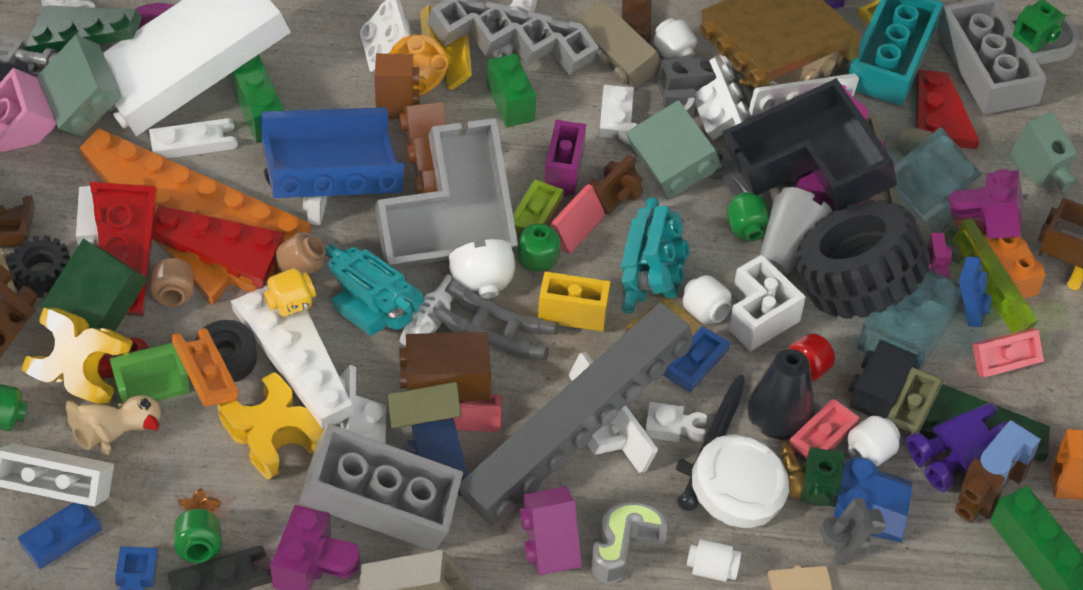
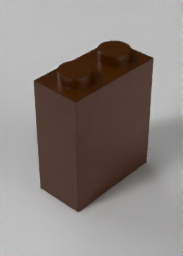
(446, 359)

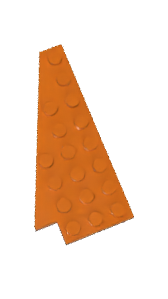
(187, 190)

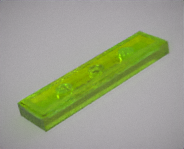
(1000, 286)

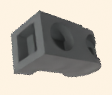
(685, 74)

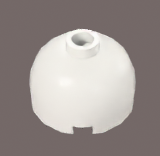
(483, 268)

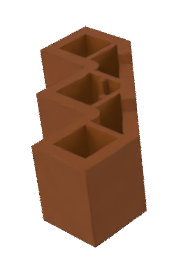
(417, 123)

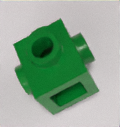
(1038, 25)

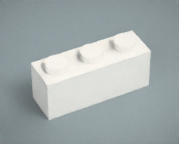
(55, 474)

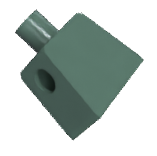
(1045, 153)

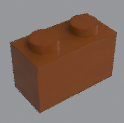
(395, 82)

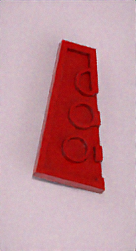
(126, 227)
(233, 245)

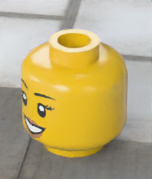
(289, 292)

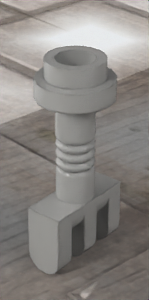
(14, 51)

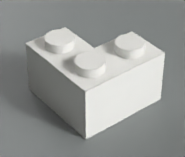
(766, 303)

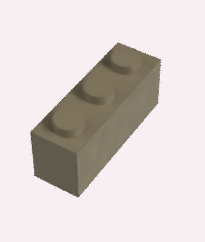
(620, 45)

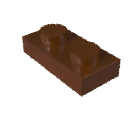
(638, 16)

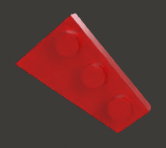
(941, 106)

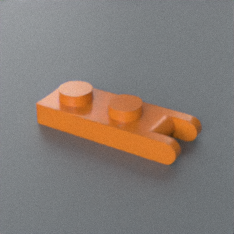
(206, 369)

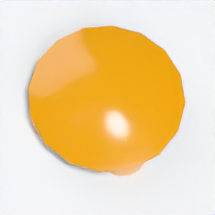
(427, 56)

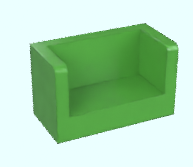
(150, 373)

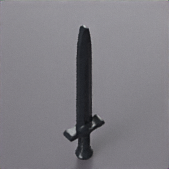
(719, 428)

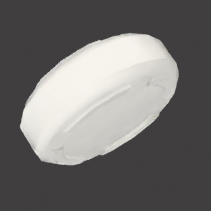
(740, 481)

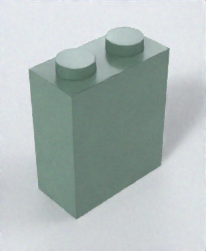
(79, 86)
(673, 149)

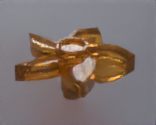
(200, 501)

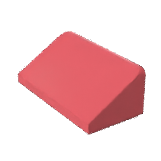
(578, 219)
(480, 415)

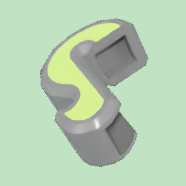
(618, 525)

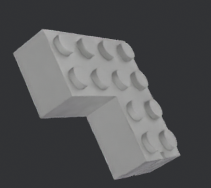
(466, 209)

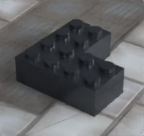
(818, 134)

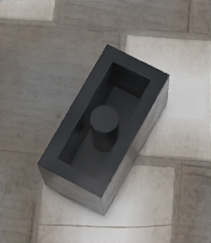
(881, 380)

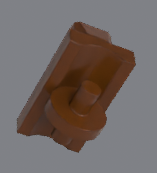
(619, 183)

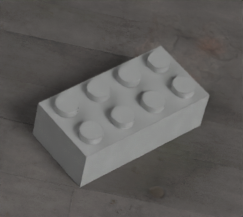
(381, 487)

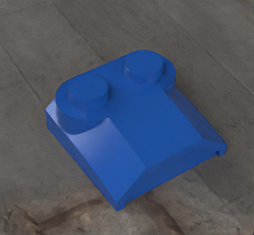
(879, 491)

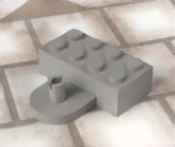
(994, 63)

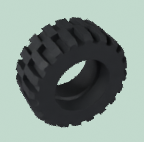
(862, 259)

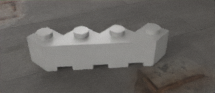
(529, 33)

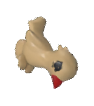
(104, 424)

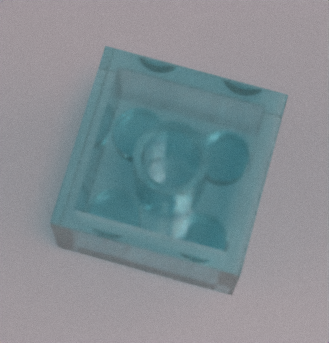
(933, 173)

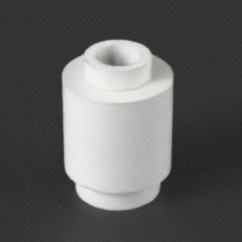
(714, 560)

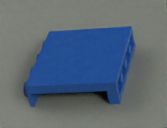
(330, 152)

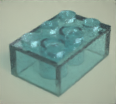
(916, 321)

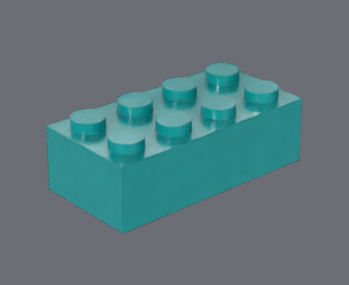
(895, 47)

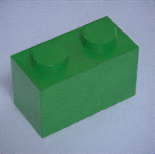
(511, 90)

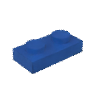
(974, 294)
(699, 360)
(59, 534)

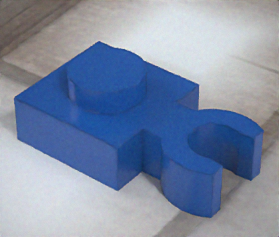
(136, 568)

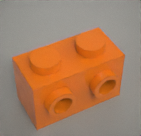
(1019, 264)

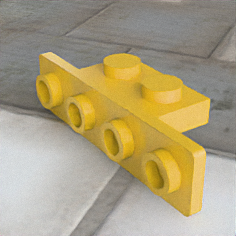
(456, 53)

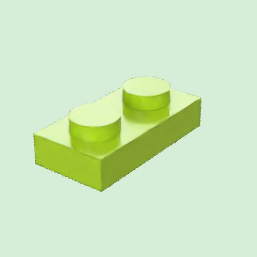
(537, 205)

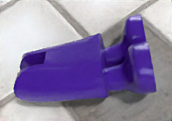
(964, 435)

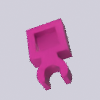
(939, 254)

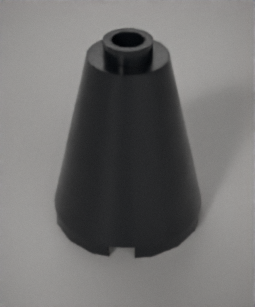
(783, 396)

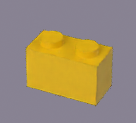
(574, 301)

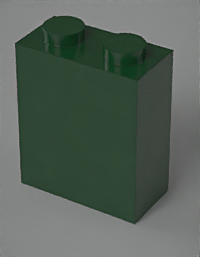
(96, 287)

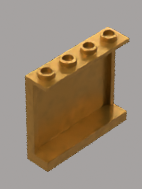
(776, 35)

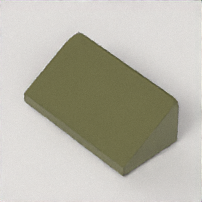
(914, 401)
(424, 405)

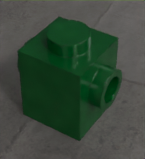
(822, 477)

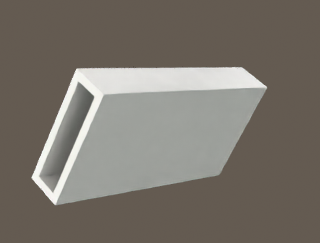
(187, 54)

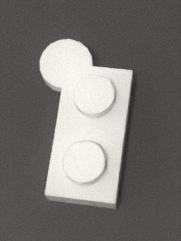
(616, 112)

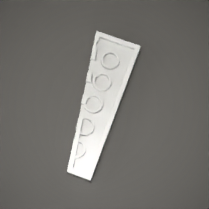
(298, 356)

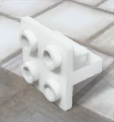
(384, 30)

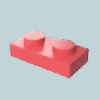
(1008, 352)
(825, 429)

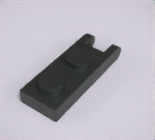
(223, 573)

